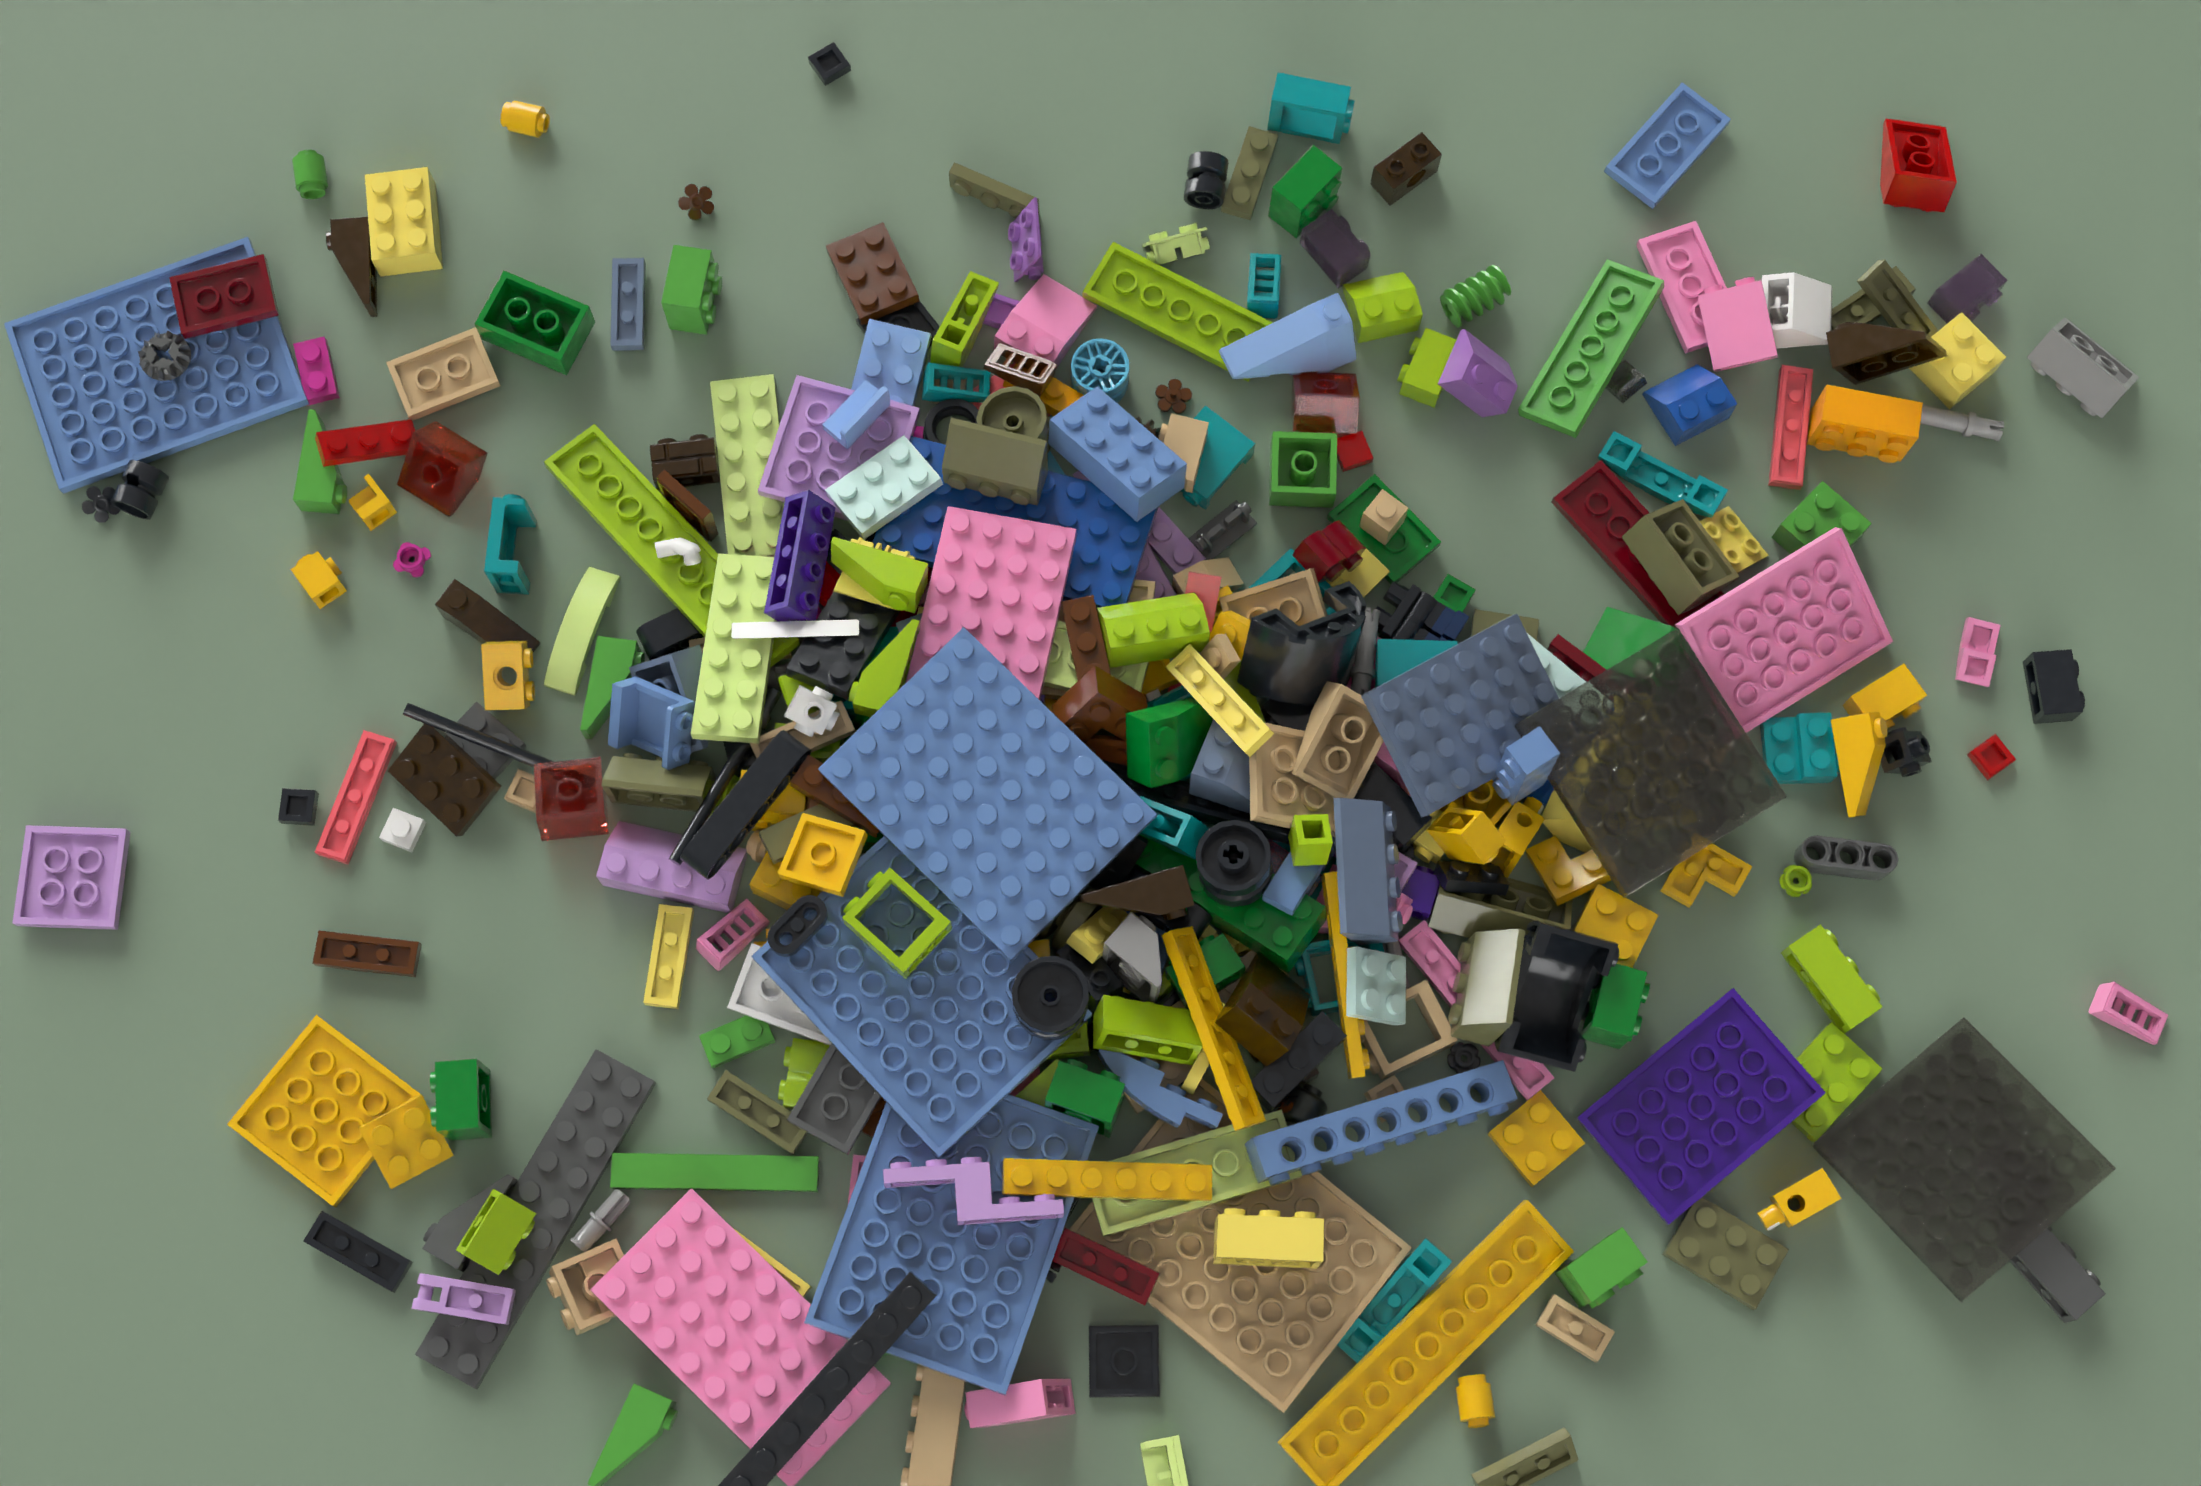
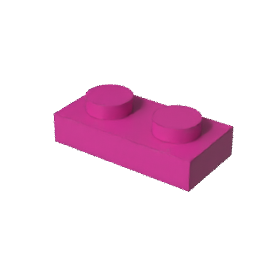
(316, 370)

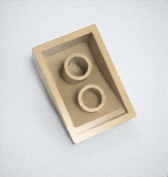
(1338, 742)

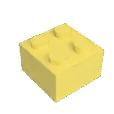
(1968, 361)

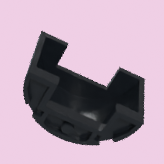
(1297, 661)
(1553, 994)

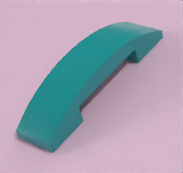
(1659, 478)
(1395, 1299)

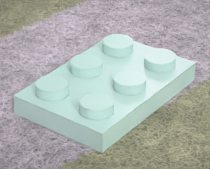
(884, 487)

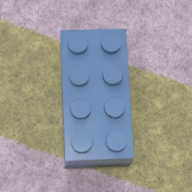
(1117, 453)

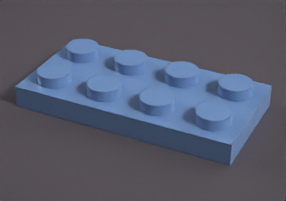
(1667, 145)

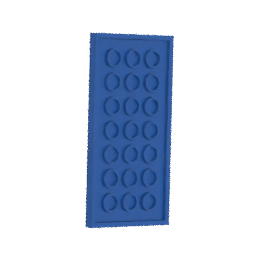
(1106, 543)

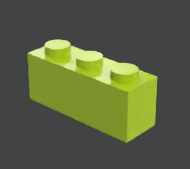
(1832, 978)
(1145, 1030)

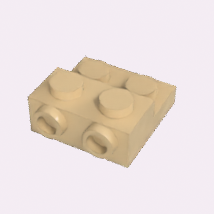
(573, 1282)

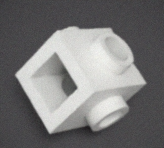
(803, 701)

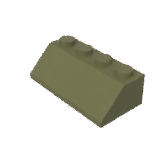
(1474, 912)

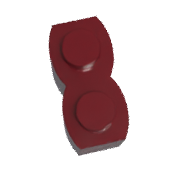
(1330, 552)

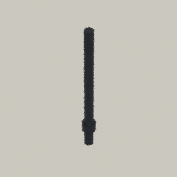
(473, 735)
(722, 781)

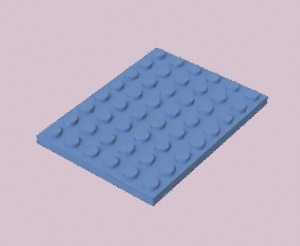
(105, 410)
(987, 793)
(931, 1043)
(981, 1273)

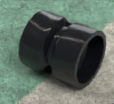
(1206, 180)
(139, 490)

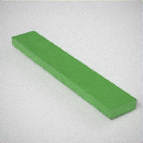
(714, 1172)

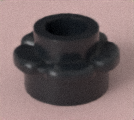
(1460, 1049)

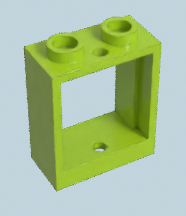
(920, 947)

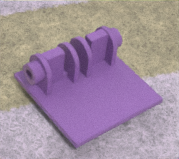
(1026, 243)

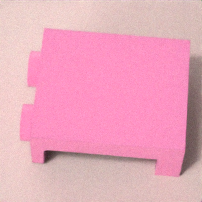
(1737, 324)

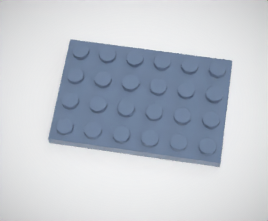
(1459, 712)

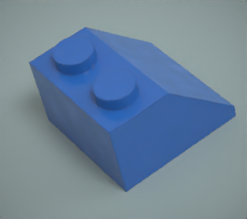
(1690, 403)

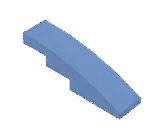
(1293, 883)

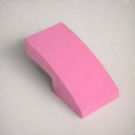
(1977, 651)

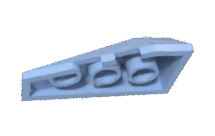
(1306, 341)

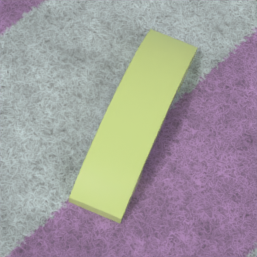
(579, 629)

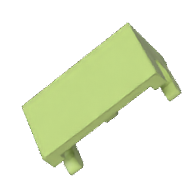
(1164, 1462)

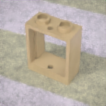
(1435, 1020)

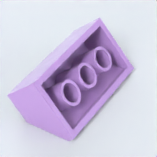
(639, 862)

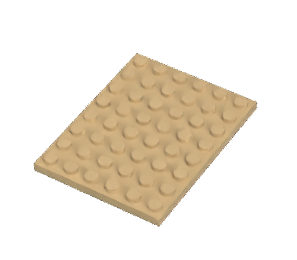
(1259, 1320)

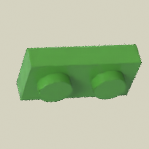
(735, 1040)

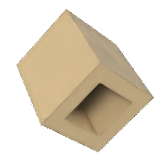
(1383, 517)

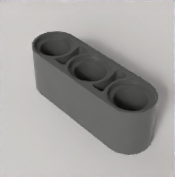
(1860, 852)

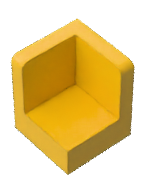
(372, 505)

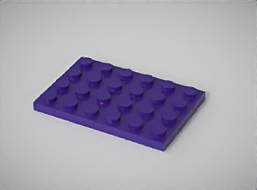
(1700, 1106)

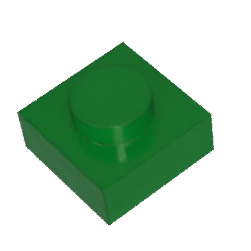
(1454, 593)

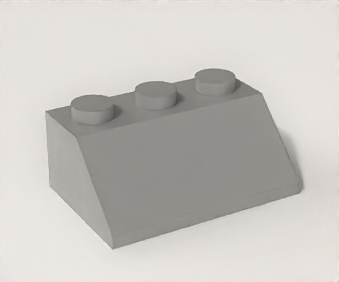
(2082, 368)
(1135, 957)

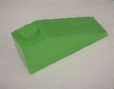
(317, 486)
(609, 666)
(637, 1427)

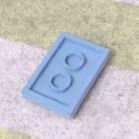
(893, 359)

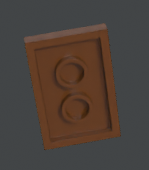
(872, 273)

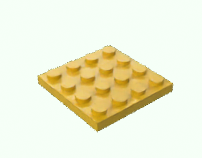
(312, 1108)

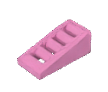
(711, 954)
(2108, 1003)

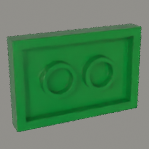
(1406, 547)

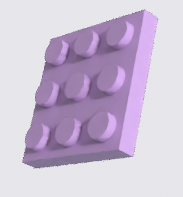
(71, 877)

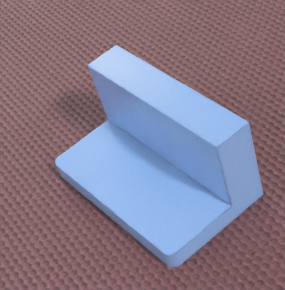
(857, 413)

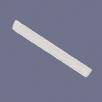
(795, 629)

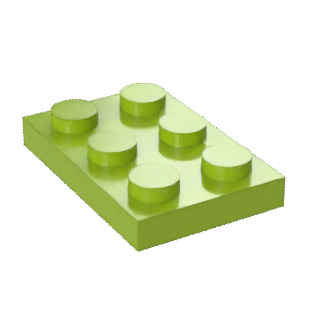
(1841, 1072)

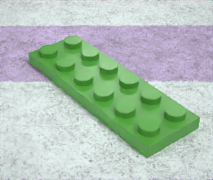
(1591, 348)

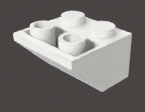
(1798, 309)

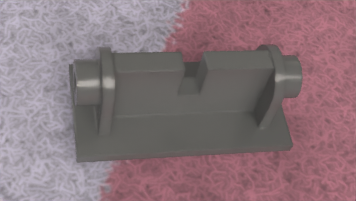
(1223, 530)

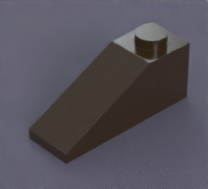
(351, 246)
(480, 617)

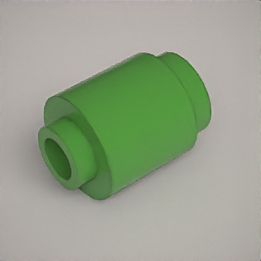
(310, 174)

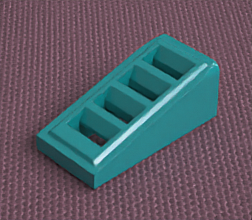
(1260, 303)
(954, 373)

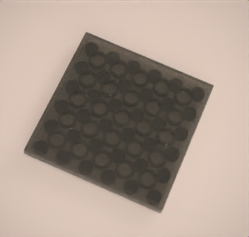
(1653, 762)
(1963, 1159)

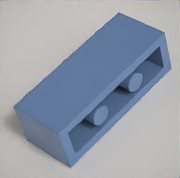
(1525, 766)

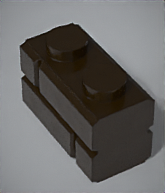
(687, 461)

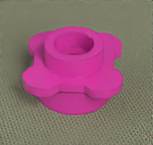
(410, 550)

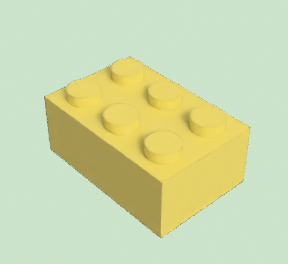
(403, 221)
(1268, 1239)

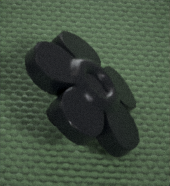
(100, 503)

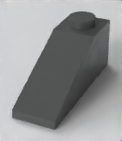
(446, 1235)

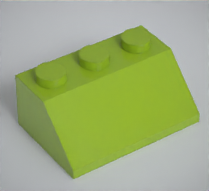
(1153, 629)

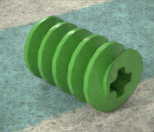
(1475, 293)

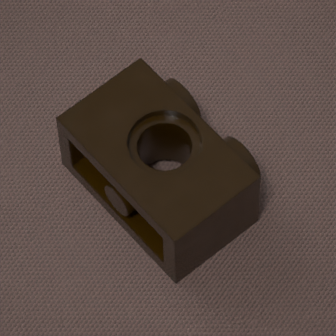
(1405, 168)

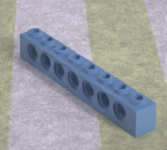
(1489, 1080)

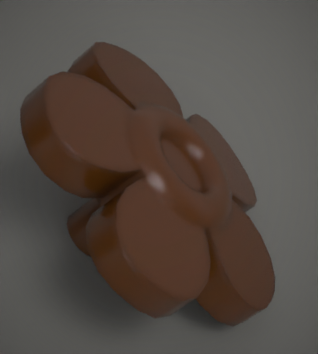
(696, 201)
(1173, 396)

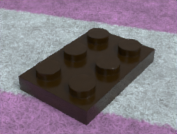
(444, 779)

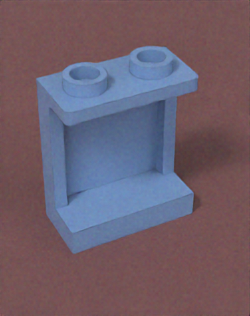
(651, 720)

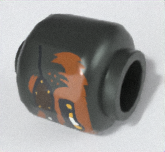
(1303, 1105)

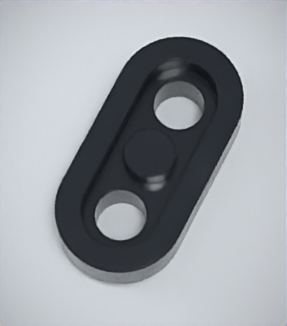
(795, 924)

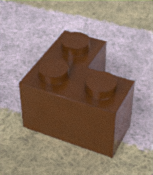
(1098, 703)

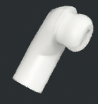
(679, 546)

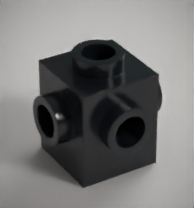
(1905, 752)

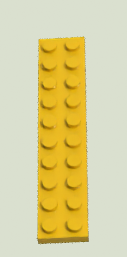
(1425, 1347)

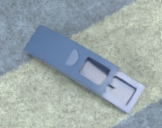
(1143, 1085)

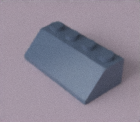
(1367, 871)

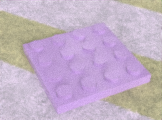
(812, 459)

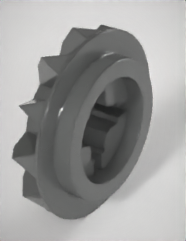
(165, 369)

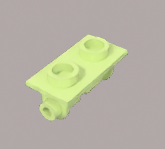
(1188, 240)

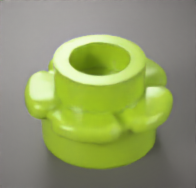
(1800, 873)

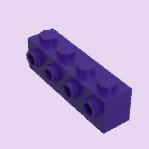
(800, 558)

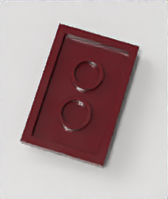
(224, 296)

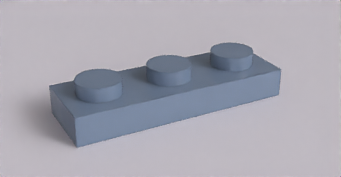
(628, 304)

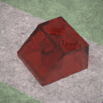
(1325, 403)
(441, 467)
(570, 799)

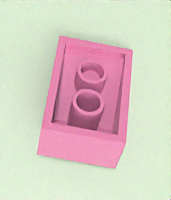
(1046, 321)

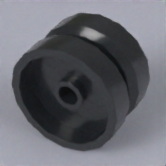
(1238, 844)
(1055, 1018)

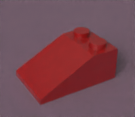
(1916, 166)

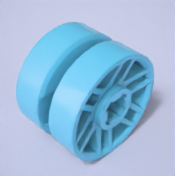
(1101, 365)

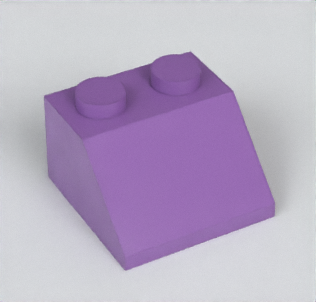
(1478, 377)

